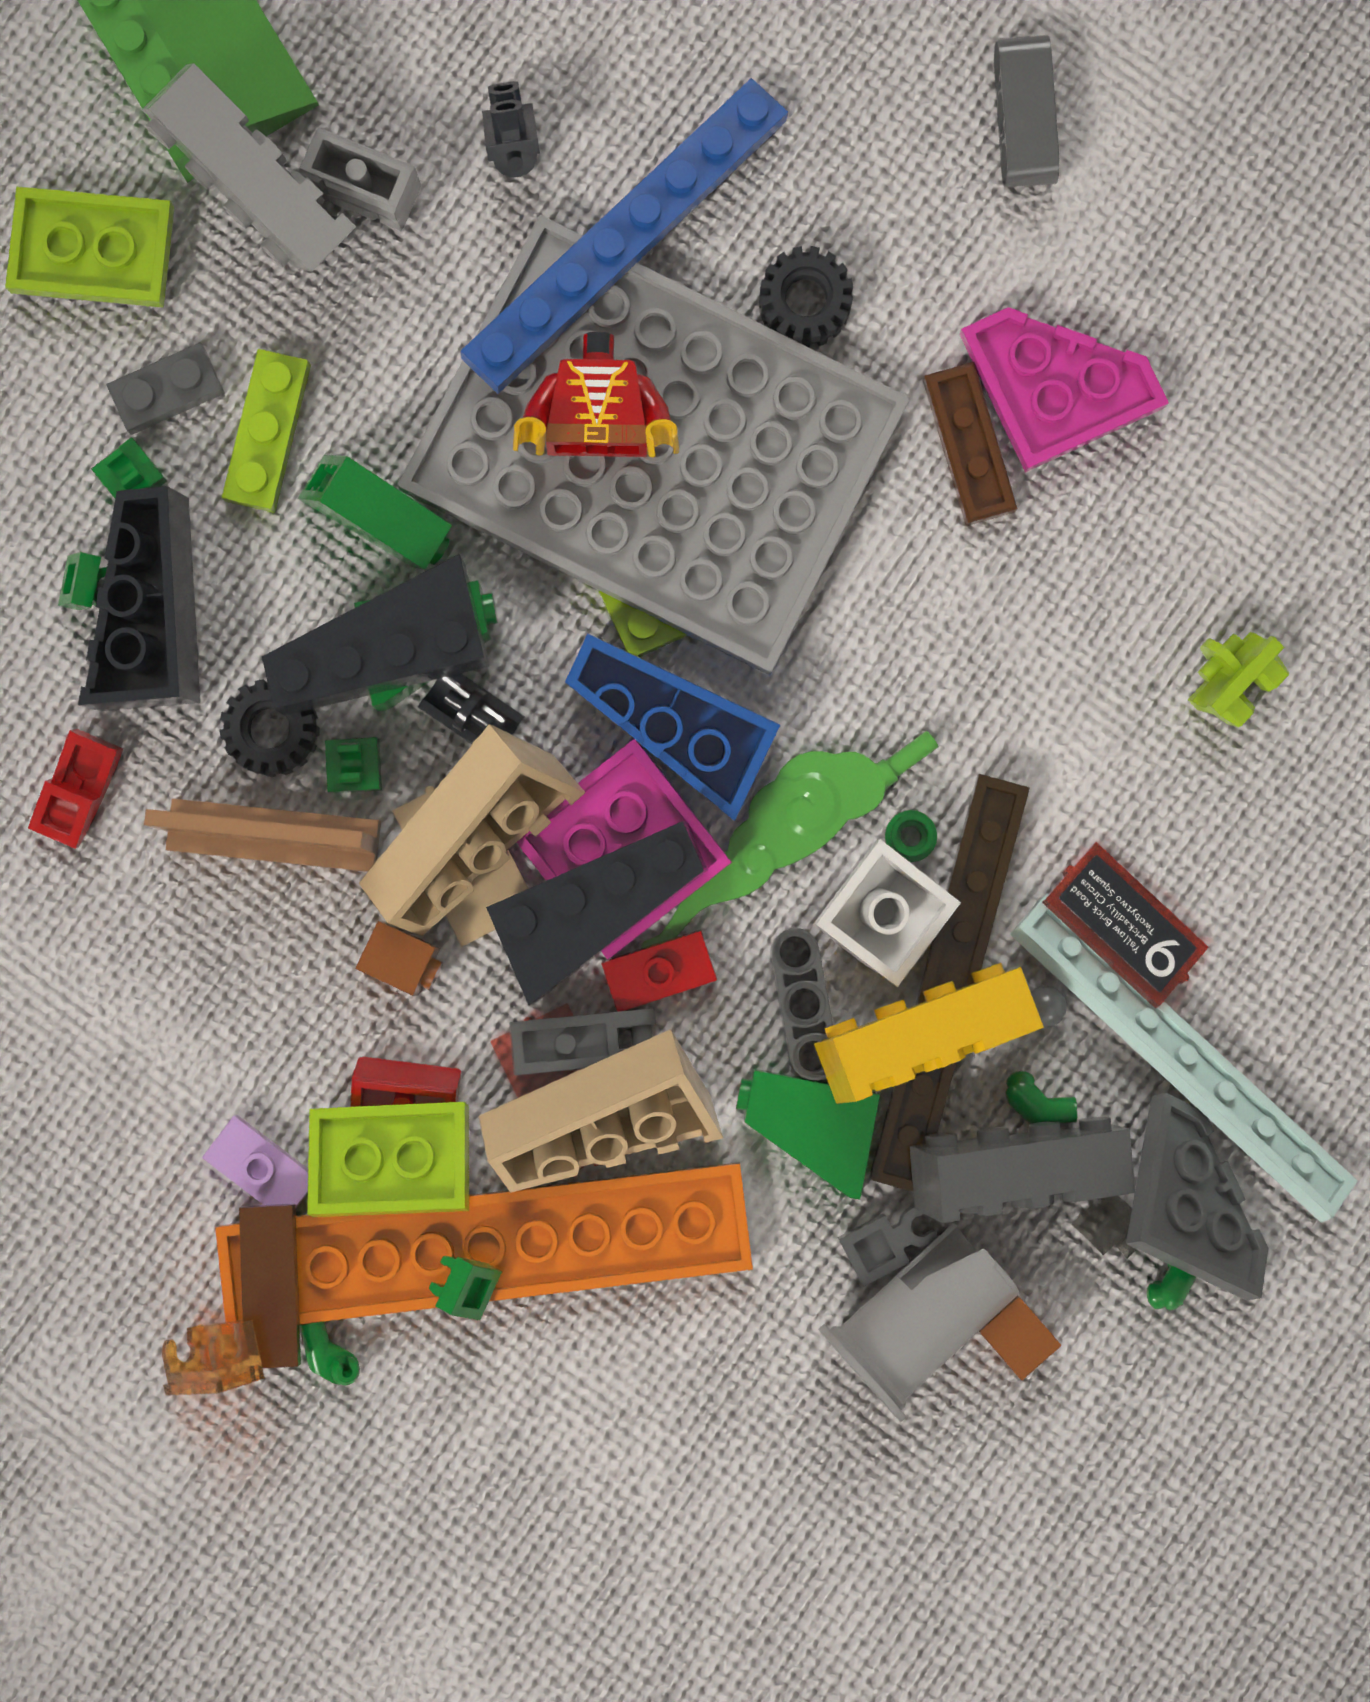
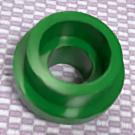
(922, 824)

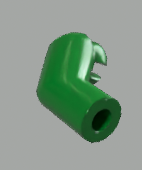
(1034, 1105)
(1172, 1290)
(326, 1357)

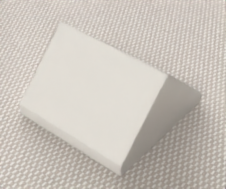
(887, 913)

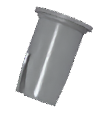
(922, 1317)

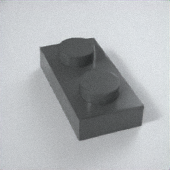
(165, 388)

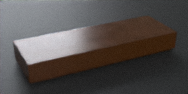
(969, 444)
(271, 1281)

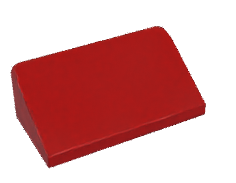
(400, 1083)

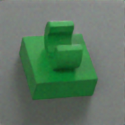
(128, 469)
(80, 581)
(353, 765)
(466, 1288)

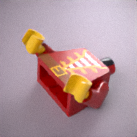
(596, 408)

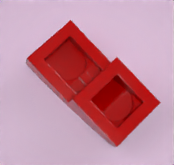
(76, 789)

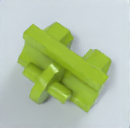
(1232, 670)

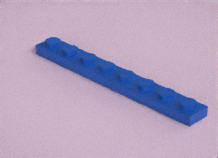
(623, 236)

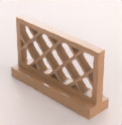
(268, 834)

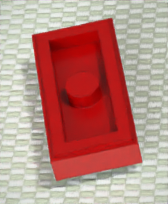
(659, 971)

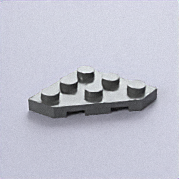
(1190, 1203)

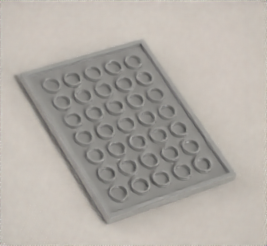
(698, 538)

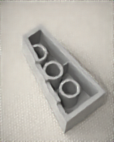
(245, 170)

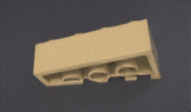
(466, 828)
(600, 1114)

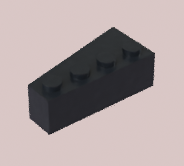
(146, 614)
(388, 643)
(582, 912)

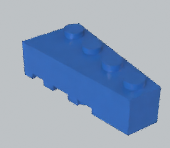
(684, 725)

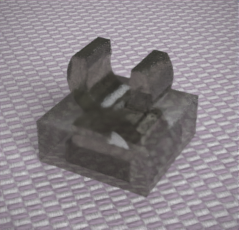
(1106, 1225)

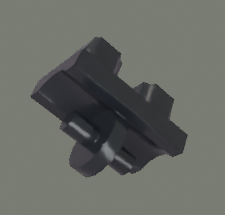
(510, 131)
(468, 708)

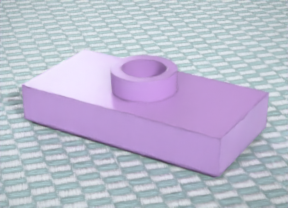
(258, 1164)

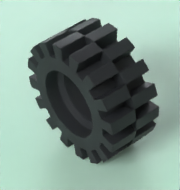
(806, 267)
(247, 753)

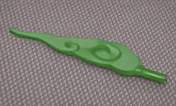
(797, 818)

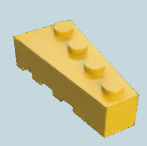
(927, 1034)

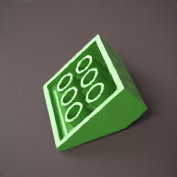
(222, 38)

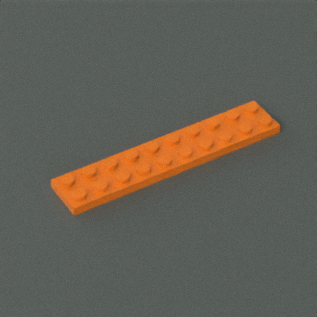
(537, 1236)

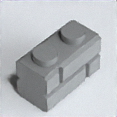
(361, 178)

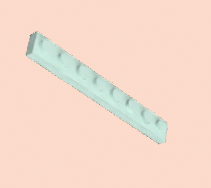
(1191, 1066)

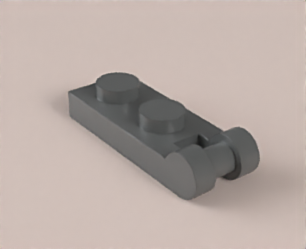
(574, 1040)

